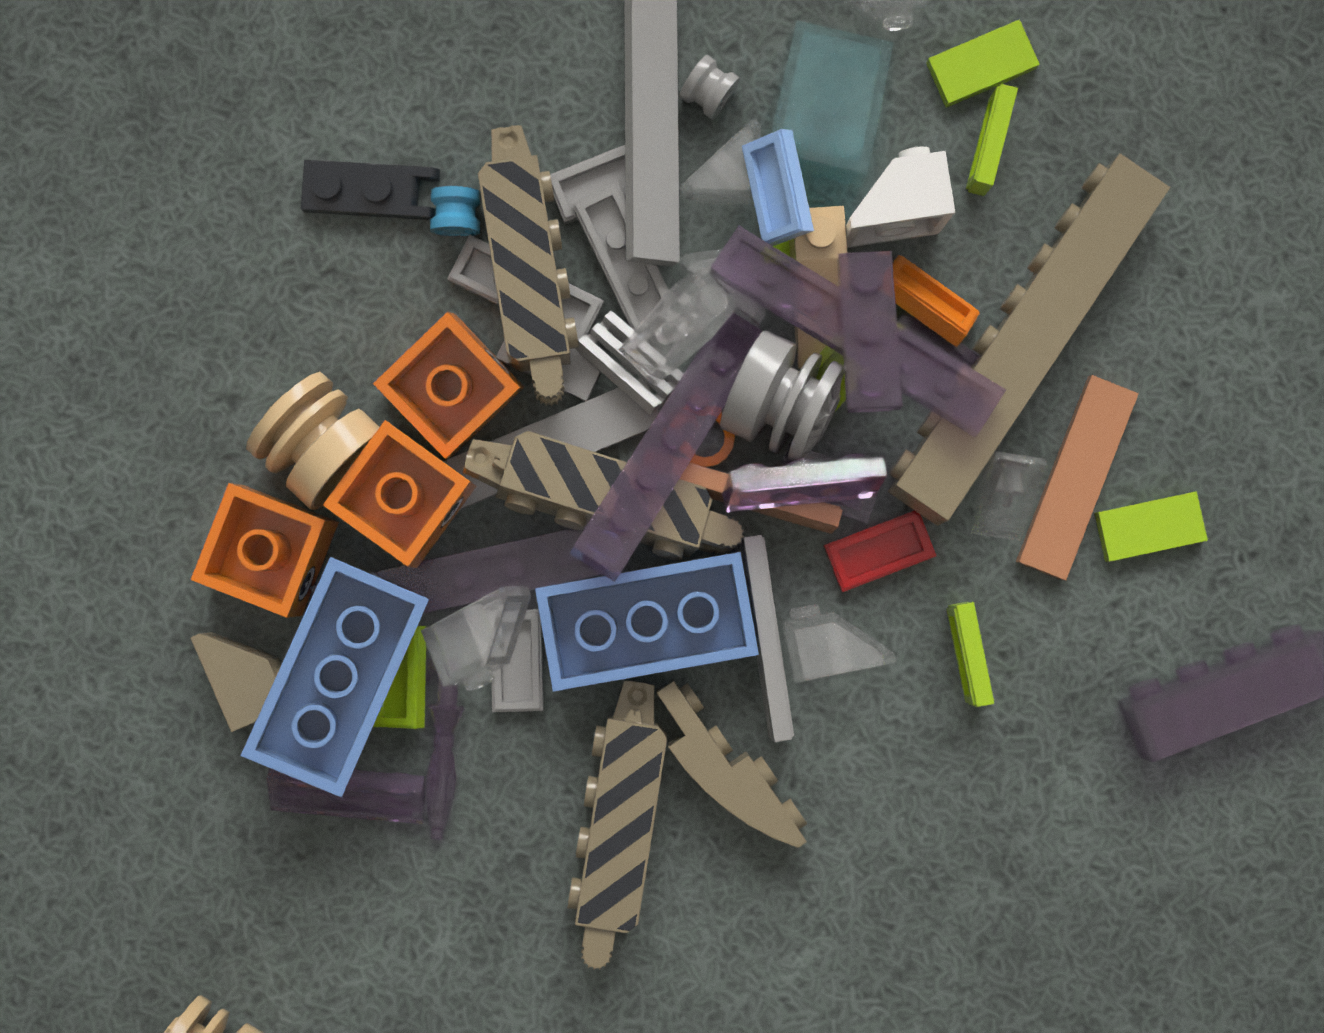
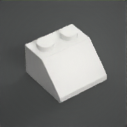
(906, 201)

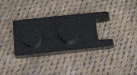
(365, 189)

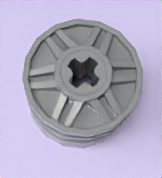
(782, 396)

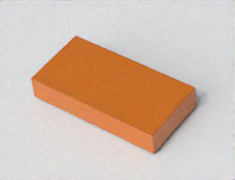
(932, 302)

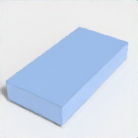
(777, 187)

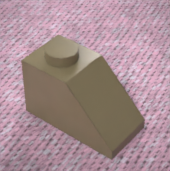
(237, 676)

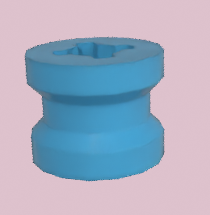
(455, 211)

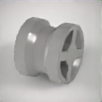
(709, 87)

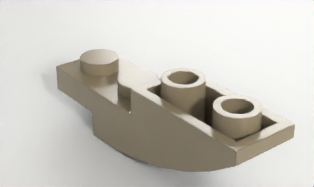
(737, 785)

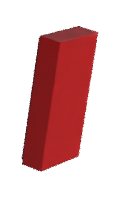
(879, 550)

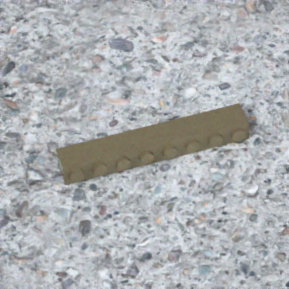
(1032, 332)

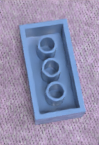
(646, 621)
(335, 677)

